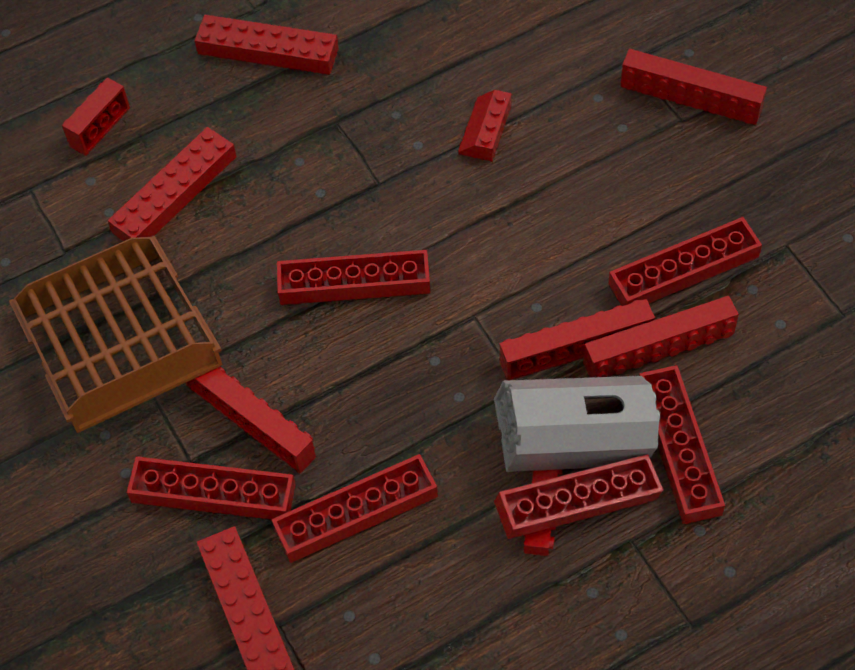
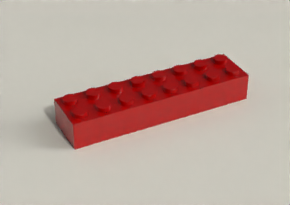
(267, 44)
(693, 86)
(173, 186)
(686, 263)
(353, 277)
(660, 338)
(566, 341)
(255, 417)
(684, 449)
(210, 488)
(577, 496)
(355, 508)
(243, 602)

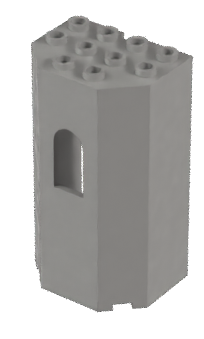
(549, 427)

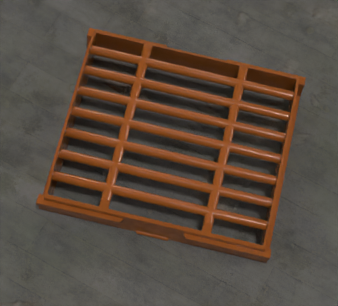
(141, 383)

